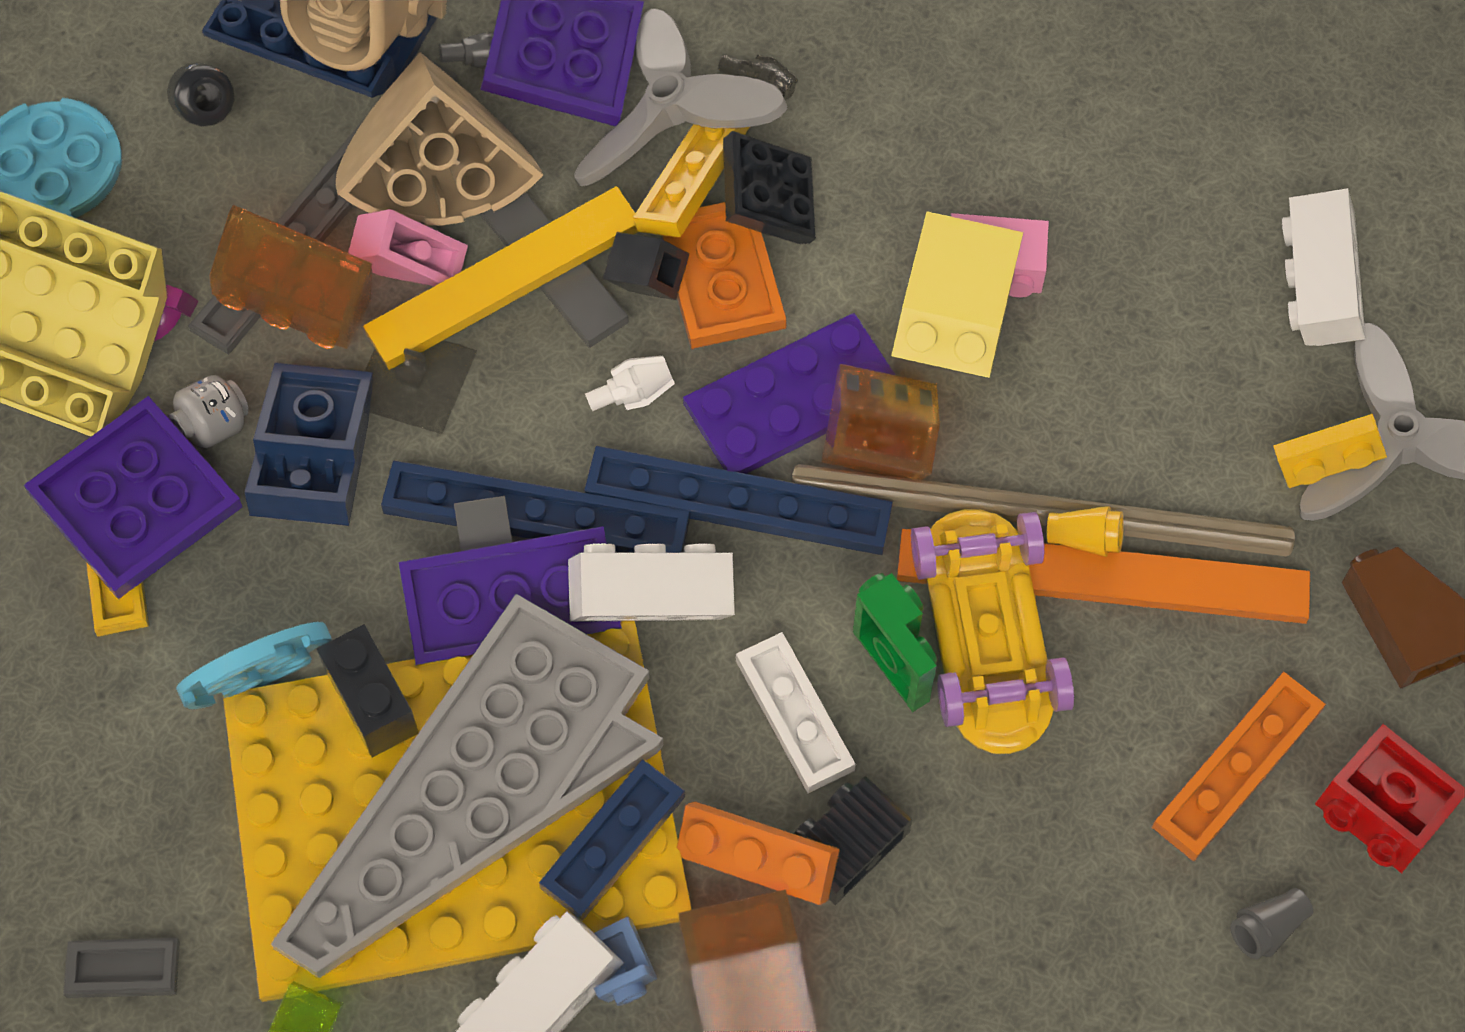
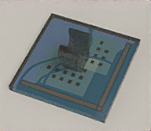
(422, 387)

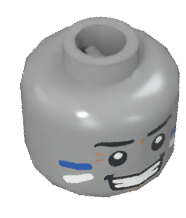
(209, 411)

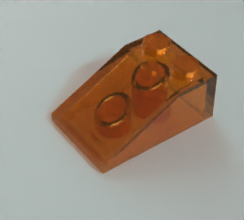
(747, 966)

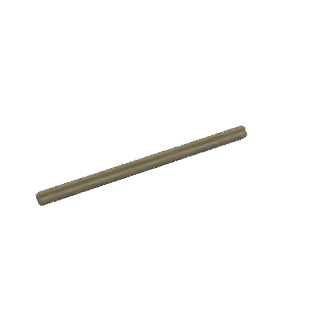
(1009, 504)

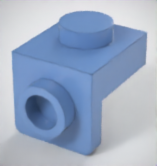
(637, 969)

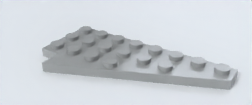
(502, 756)

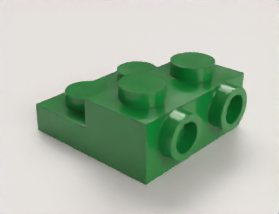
(889, 629)

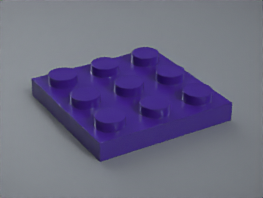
(564, 55)
(133, 496)

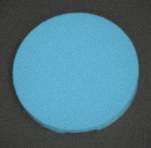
(59, 155)
(253, 665)

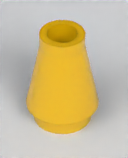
(1088, 530)

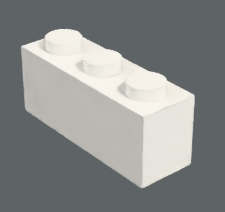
(1324, 268)
(650, 584)
(547, 984)

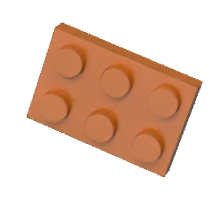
(726, 282)

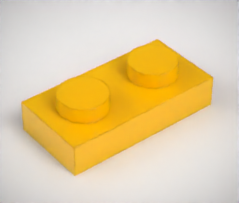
(1330, 451)

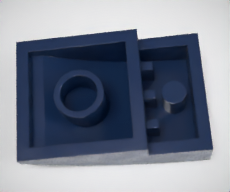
(309, 444)

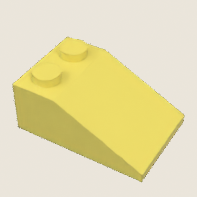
(957, 294)

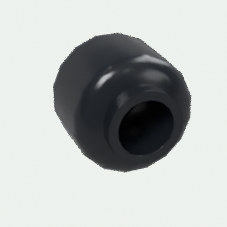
(216, 94)

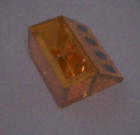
(882, 424)

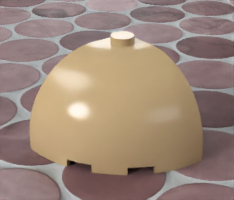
(433, 153)

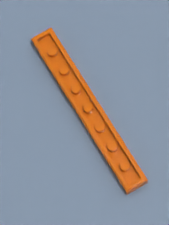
(1160, 582)

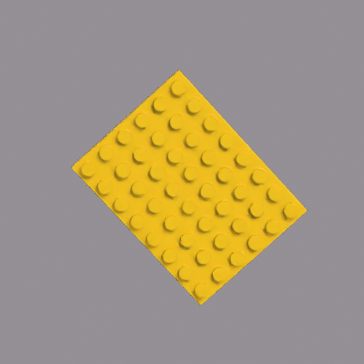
(309, 779)

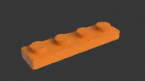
(1238, 766)

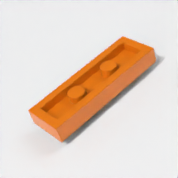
(757, 852)

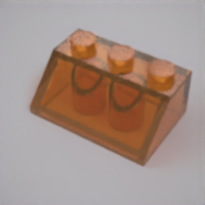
(290, 279)

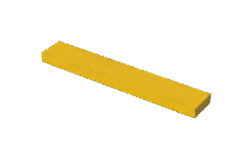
(501, 278)

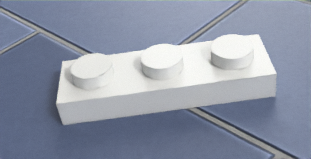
(795, 712)

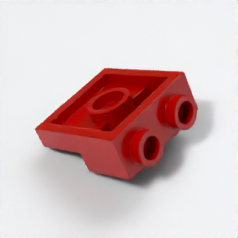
(1390, 799)

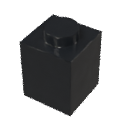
(646, 265)

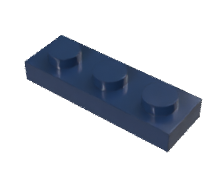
(612, 840)

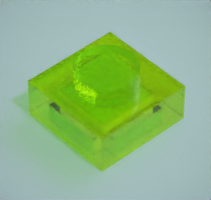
(305, 1011)

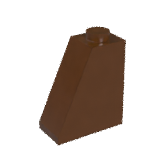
(1408, 614)

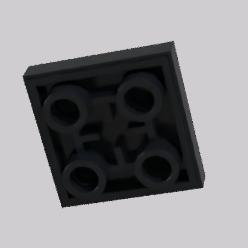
(768, 188)

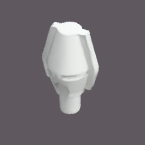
(634, 383)

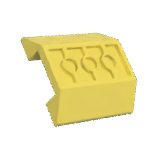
(73, 315)

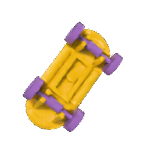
(990, 629)

